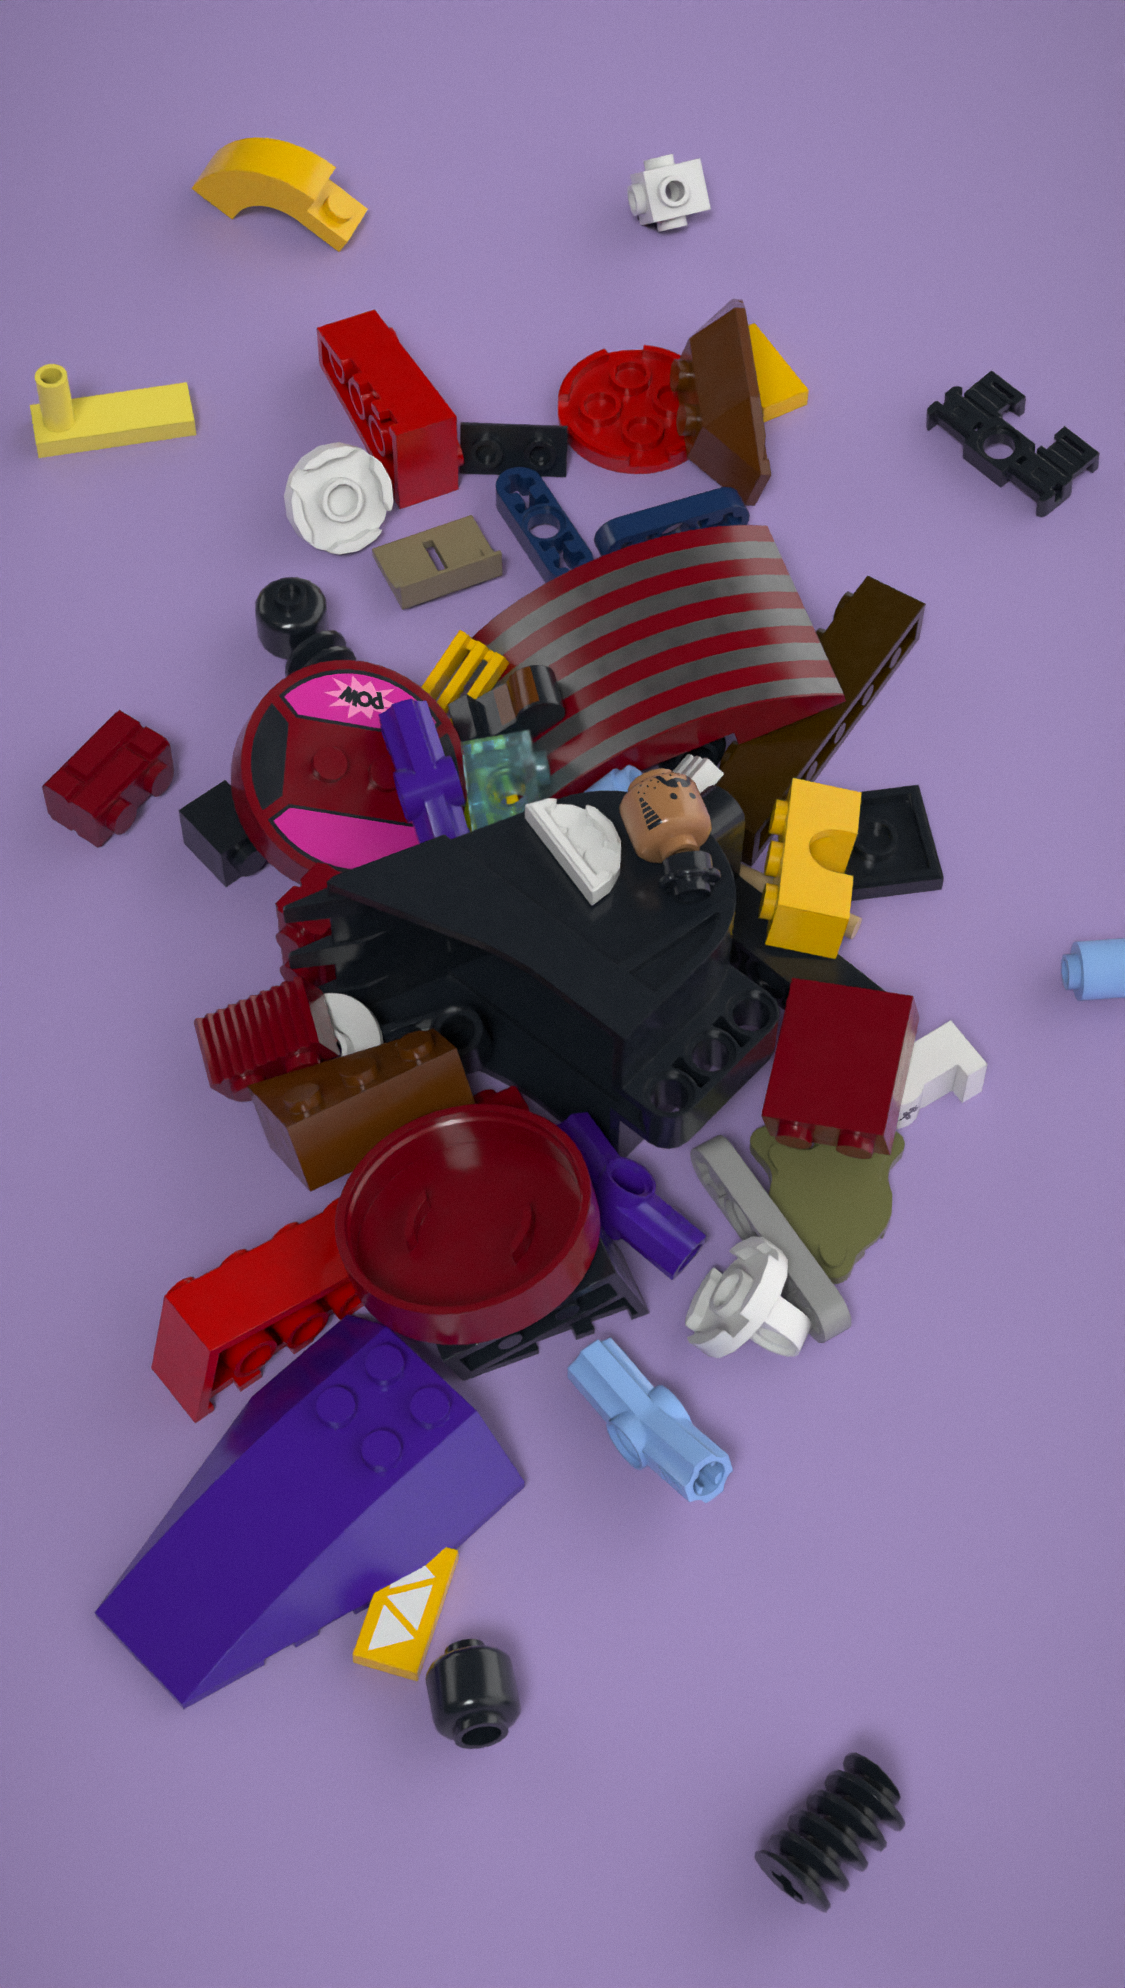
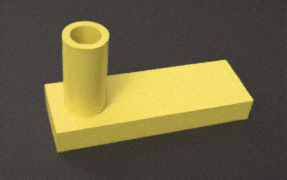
(108, 419)

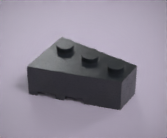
(601, 1293)

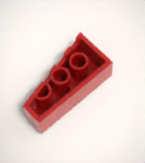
(392, 407)
(249, 1309)

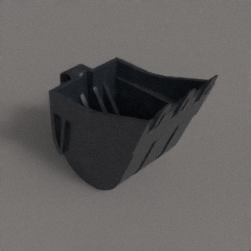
(582, 1002)

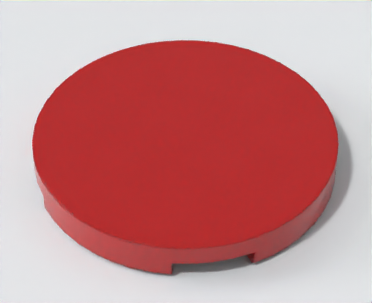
(623, 411)

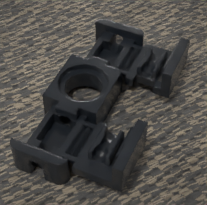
(1035, 473)

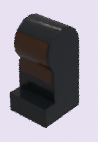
(523, 703)

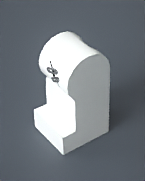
(939, 1065)

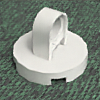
(338, 498)
(747, 1305)

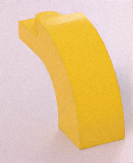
(284, 179)

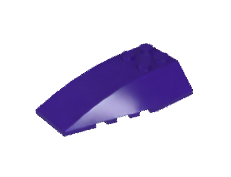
(306, 1509)

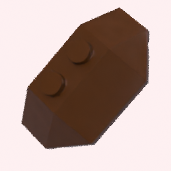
(722, 403)

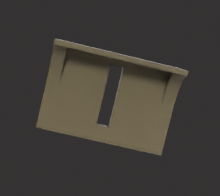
(460, 549)

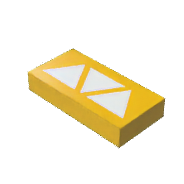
(405, 1618)

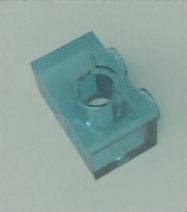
(502, 768)

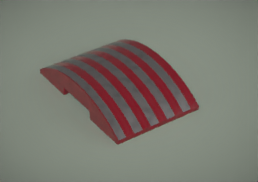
(666, 651)

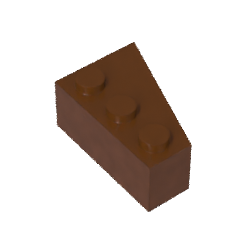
(339, 1109)

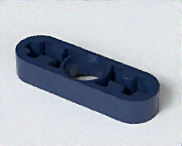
(542, 510)
(703, 510)

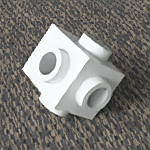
(668, 192)

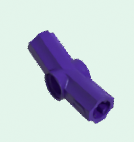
(423, 774)
(629, 1202)

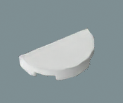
(581, 843)

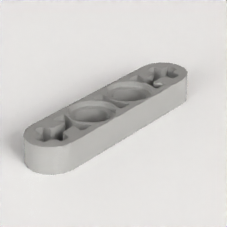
(755, 1214)

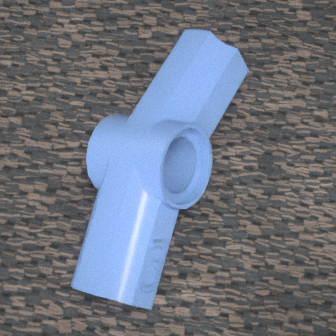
(649, 1423)

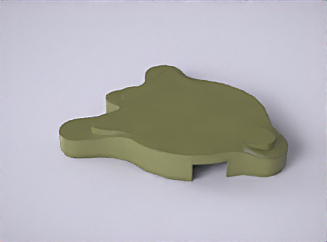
(829, 1198)

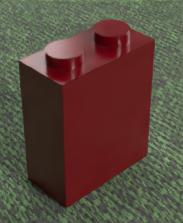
(840, 1068)

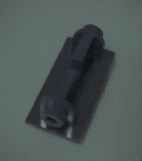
(499, 446)

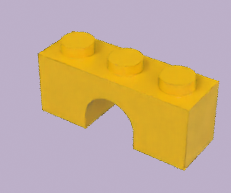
(808, 900)

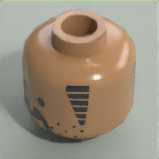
(664, 815)

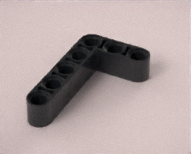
(766, 964)

